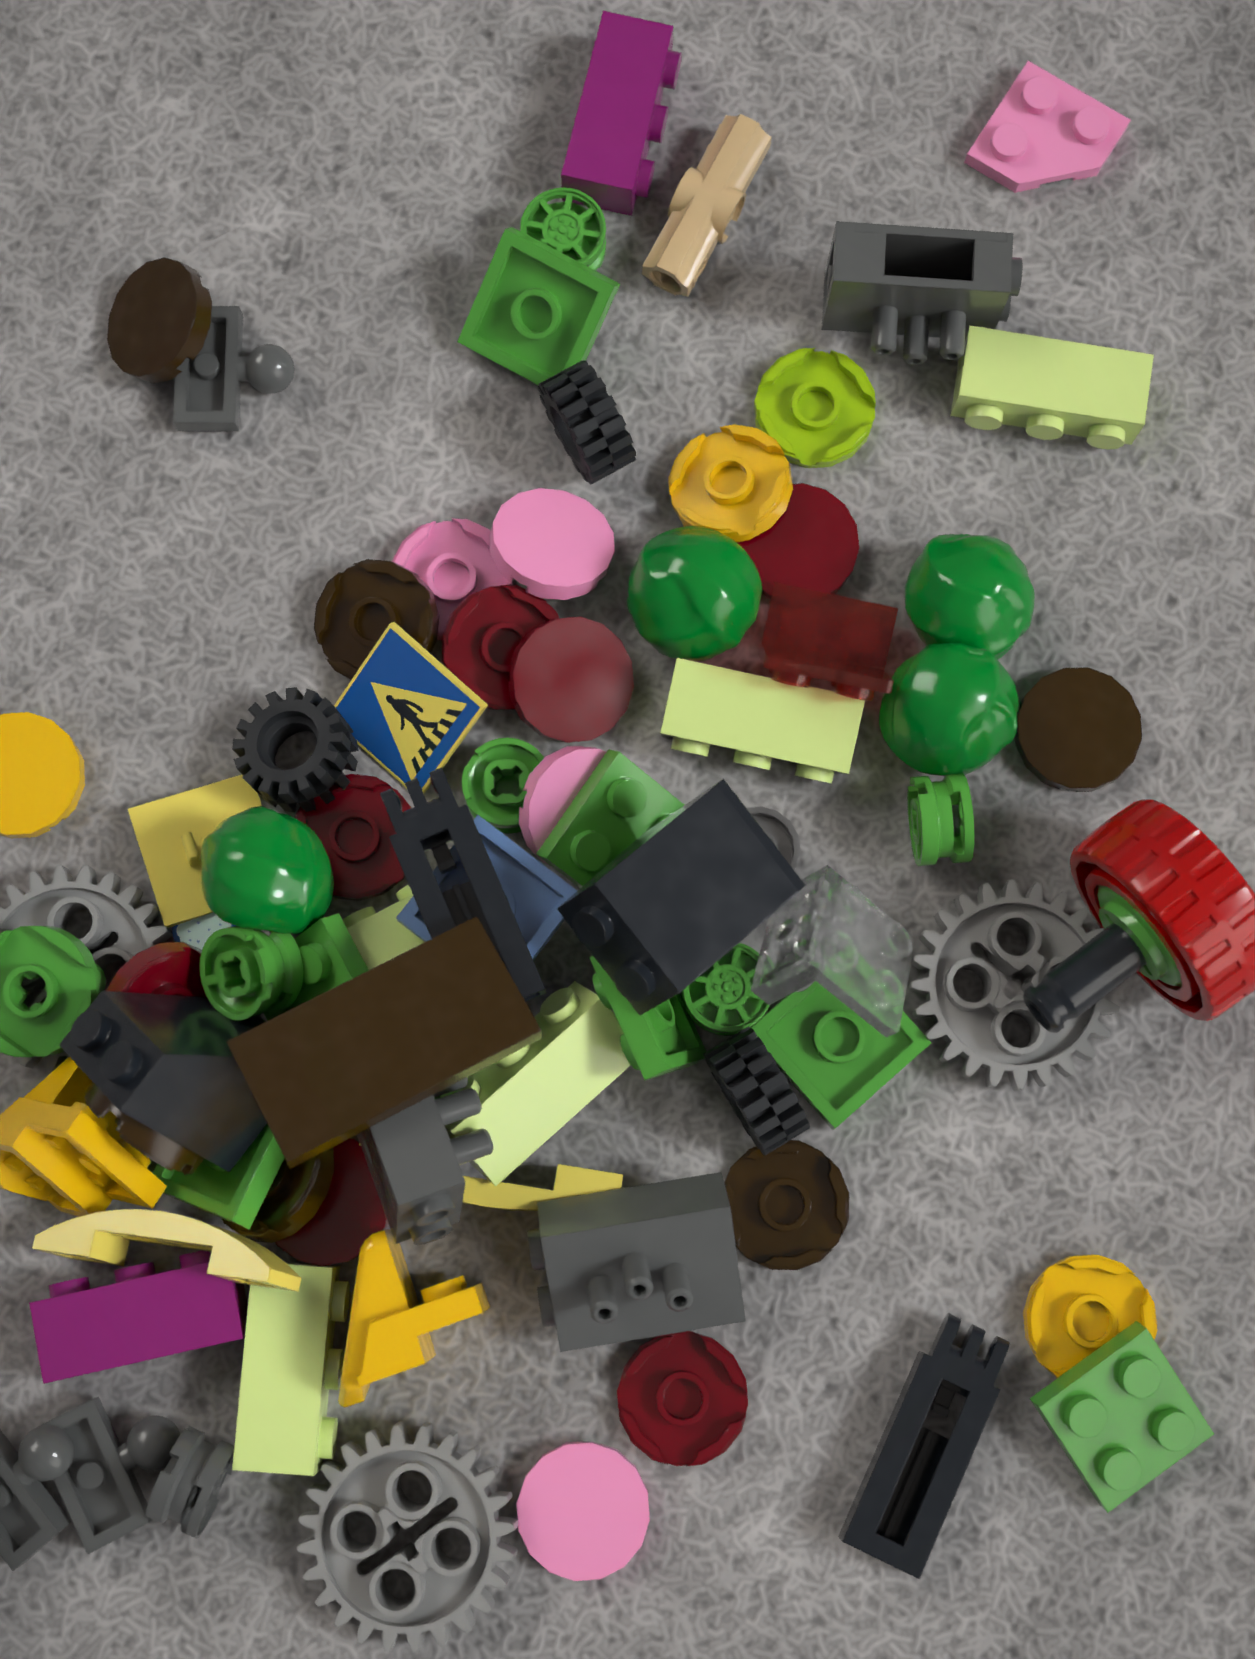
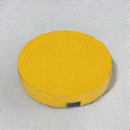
(731, 482)
(38, 775)
(1063, 1314)

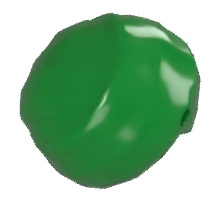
(693, 593)
(969, 593)
(949, 709)
(266, 872)

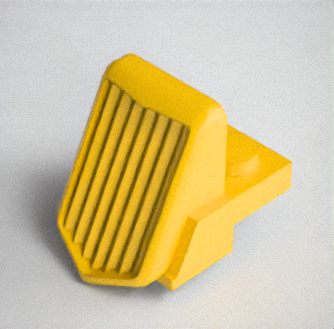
(67, 1154)
(387, 1322)

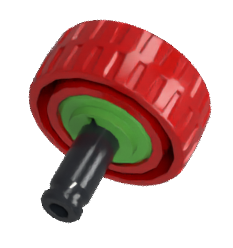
(1167, 913)

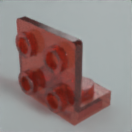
(827, 639)

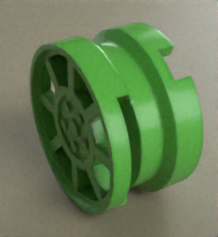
(568, 226)
(496, 781)
(940, 819)
(249, 970)
(722, 995)

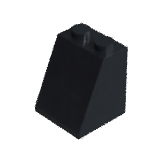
(681, 897)
(170, 1069)

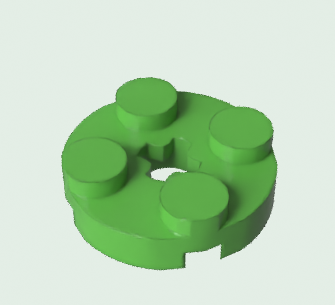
(70, 986)

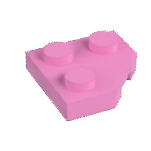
(1045, 133)

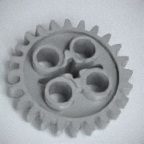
(110, 913)
(975, 1027)
(442, 1584)

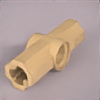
(706, 204)

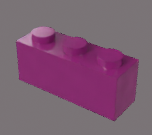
(621, 112)
(136, 1317)

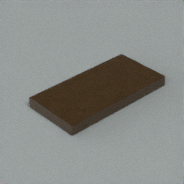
(384, 1041)

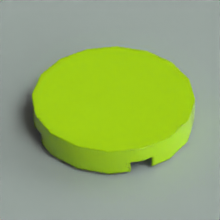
(814, 428)

